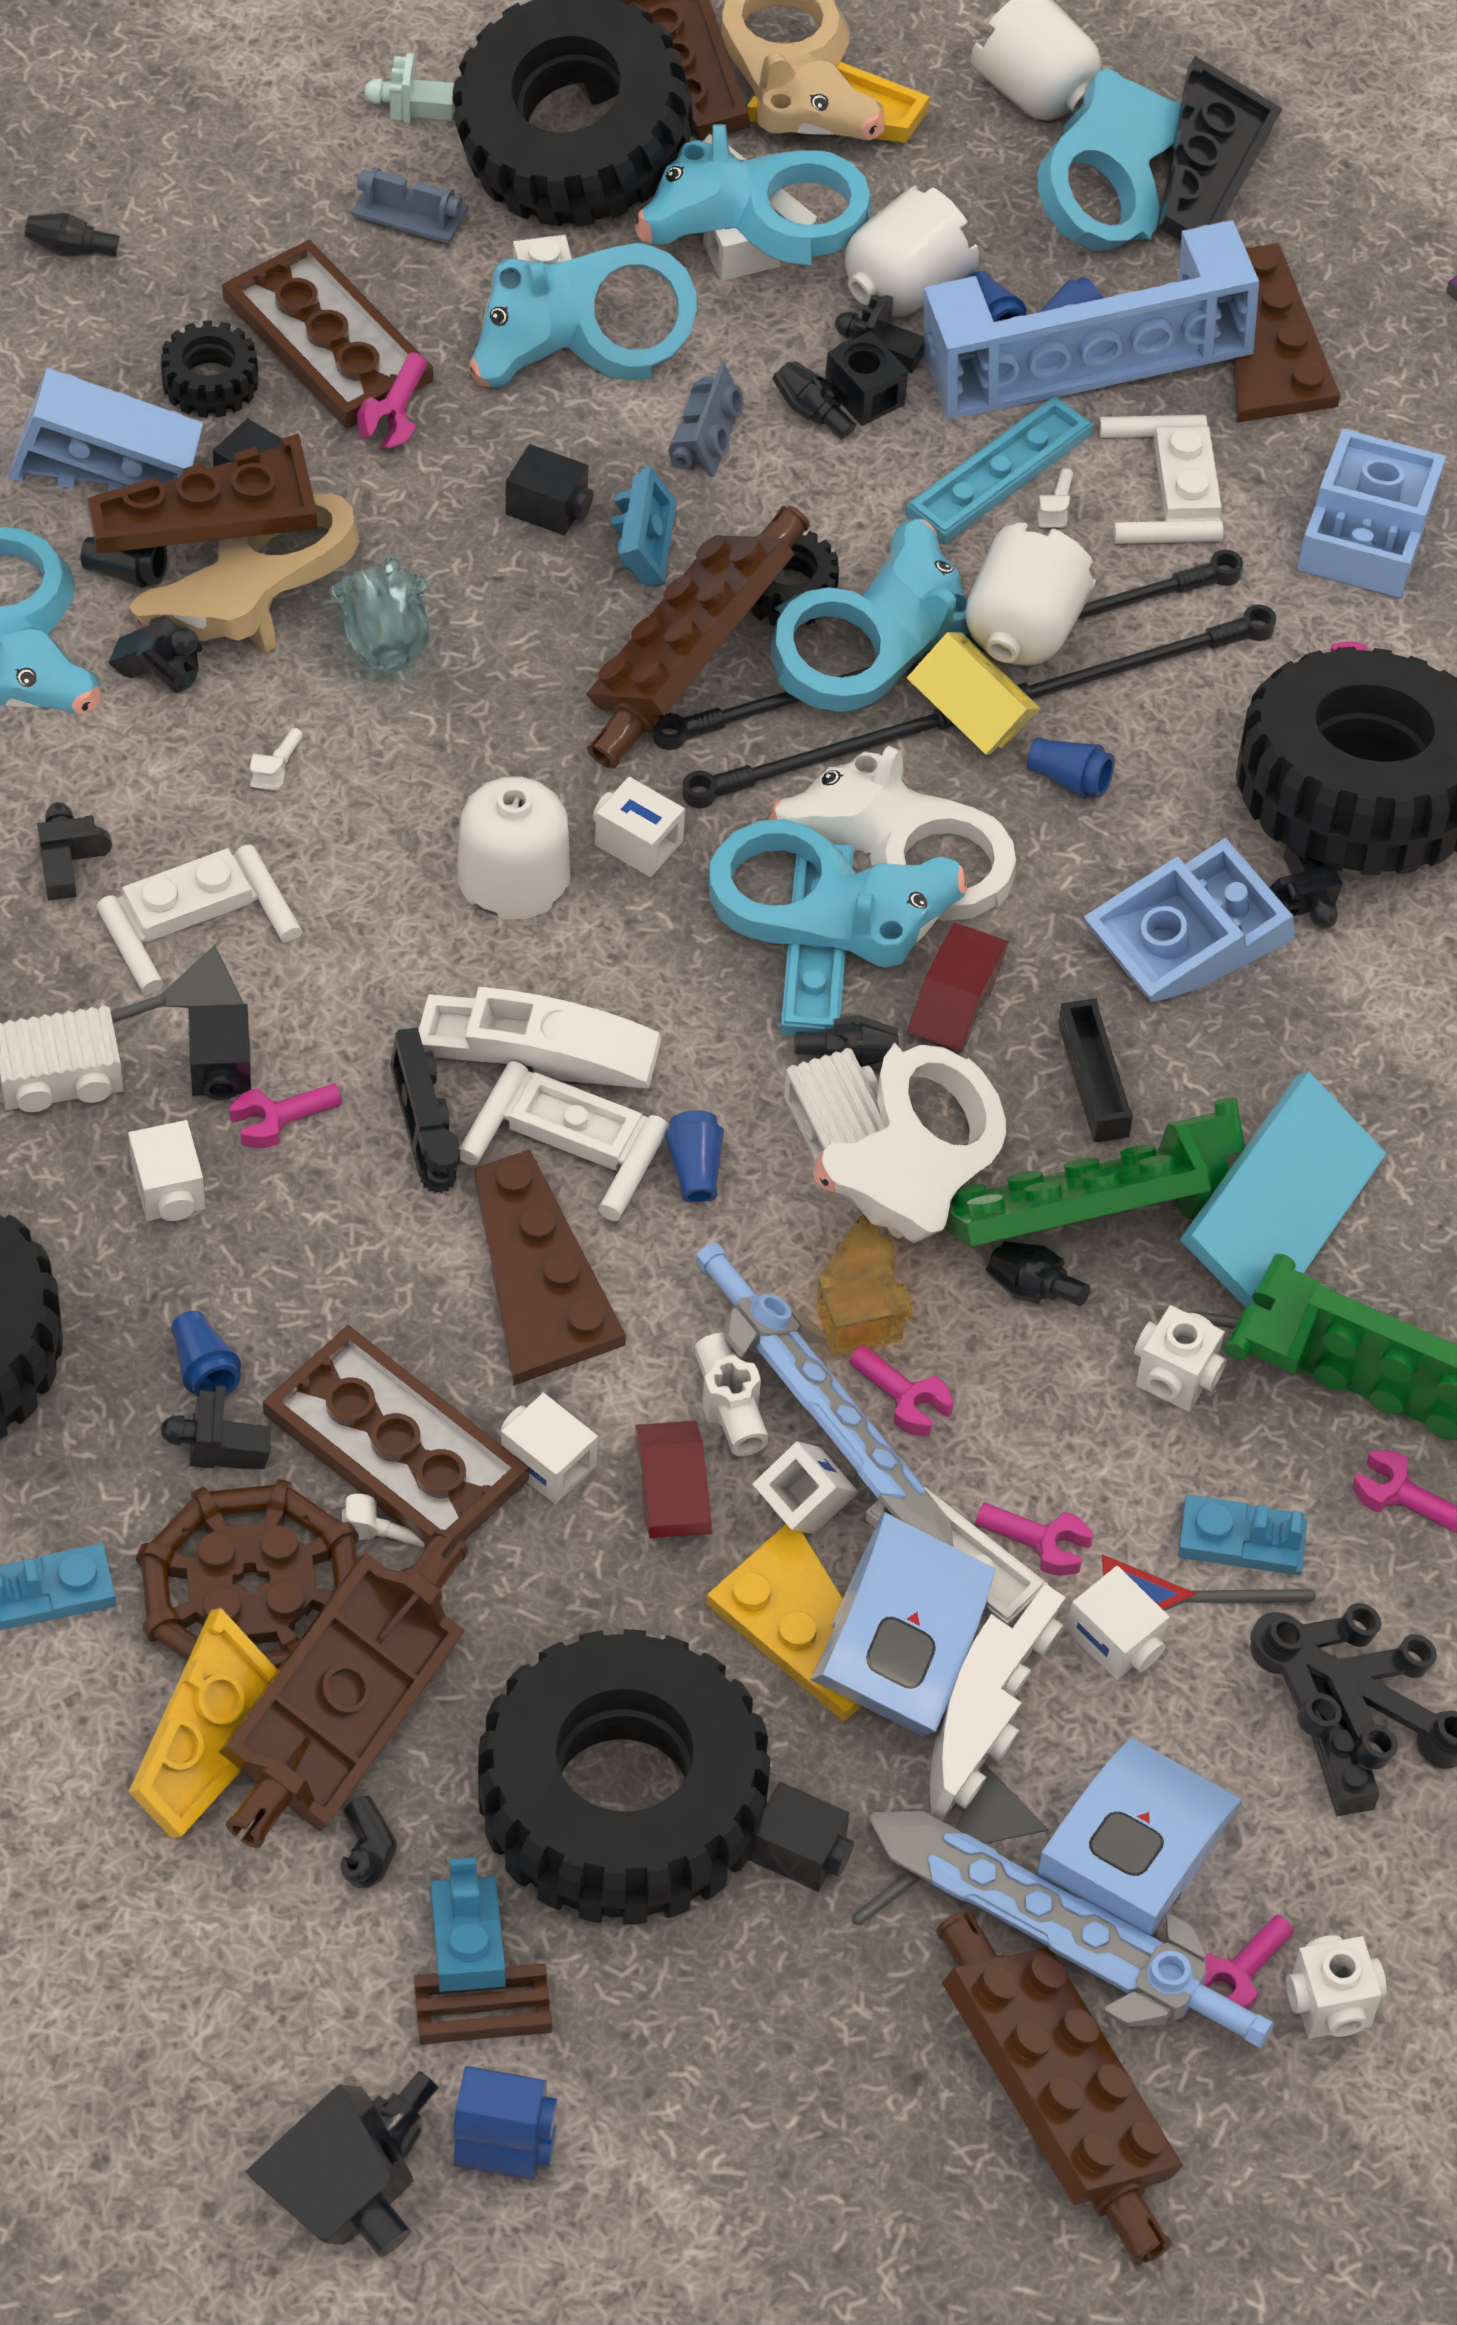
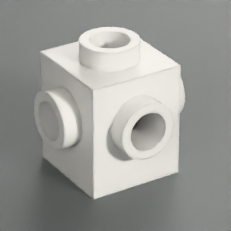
(1180, 1357)
(1335, 1986)

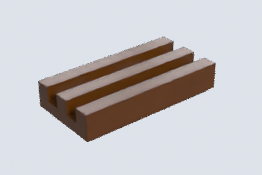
(485, 2027)

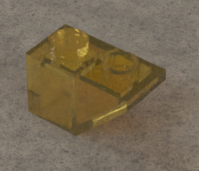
(860, 1295)

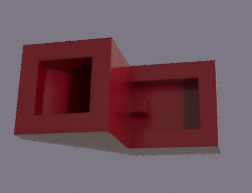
(956, 985)
(673, 1479)

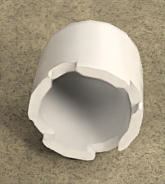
(1038, 58)
(908, 248)
(1028, 594)
(513, 848)

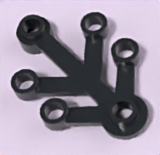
(1293, 1649)

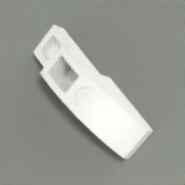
(541, 1032)
(984, 1701)

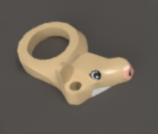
(799, 80)
(238, 589)

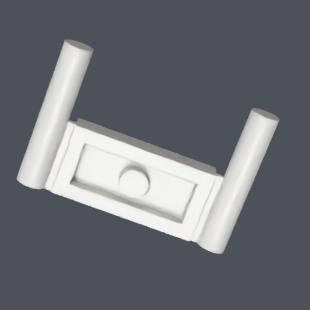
(1185, 479)
(189, 897)
(572, 1123)

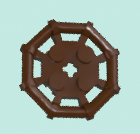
(236, 1550)

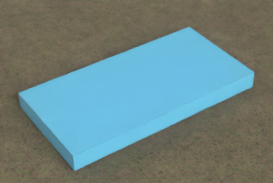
(1284, 1189)

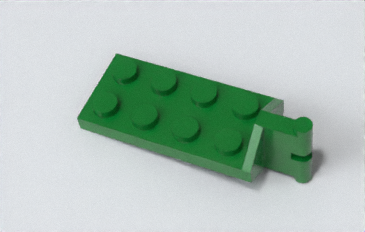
(1183, 1169)
(1349, 1347)

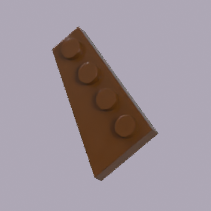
(705, 63)
(1288, 363)
(232, 500)
(541, 1277)

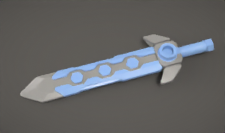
(783, 1338)
(1157, 1976)

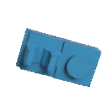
(645, 527)
(1242, 1535)
(55, 1586)
(467, 1929)

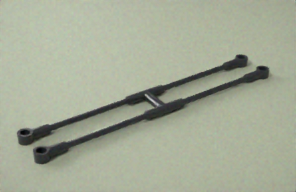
(745, 776)

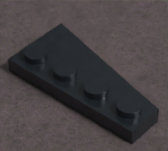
(1213, 147)

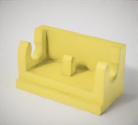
(973, 692)

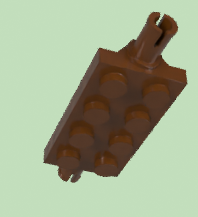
(687, 630)
(343, 1690)
(1062, 2080)

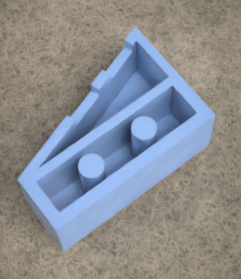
(101, 436)

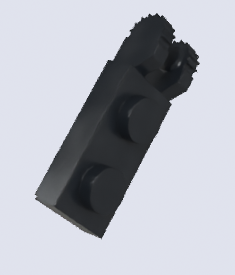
(424, 1115)

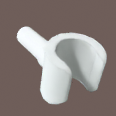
(1053, 508)
(270, 770)
(362, 1514)

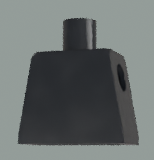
(339, 2172)

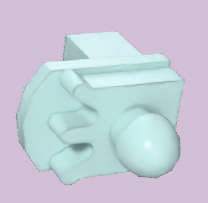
(411, 96)

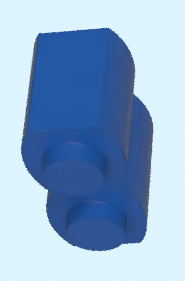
(503, 2123)

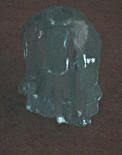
(384, 615)

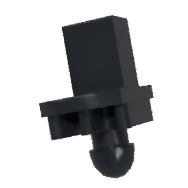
(903, 344)
(161, 649)
(64, 840)
(1309, 889)
(215, 1440)

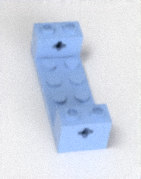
(1097, 342)

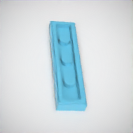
(1000, 468)
(812, 972)

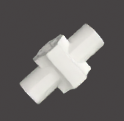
(731, 1395)

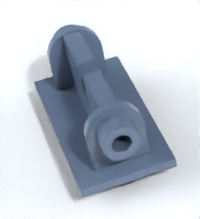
(419, 210)
(708, 422)

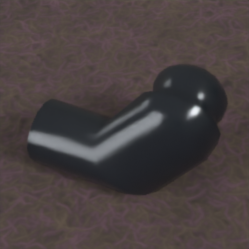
(374, 1846)

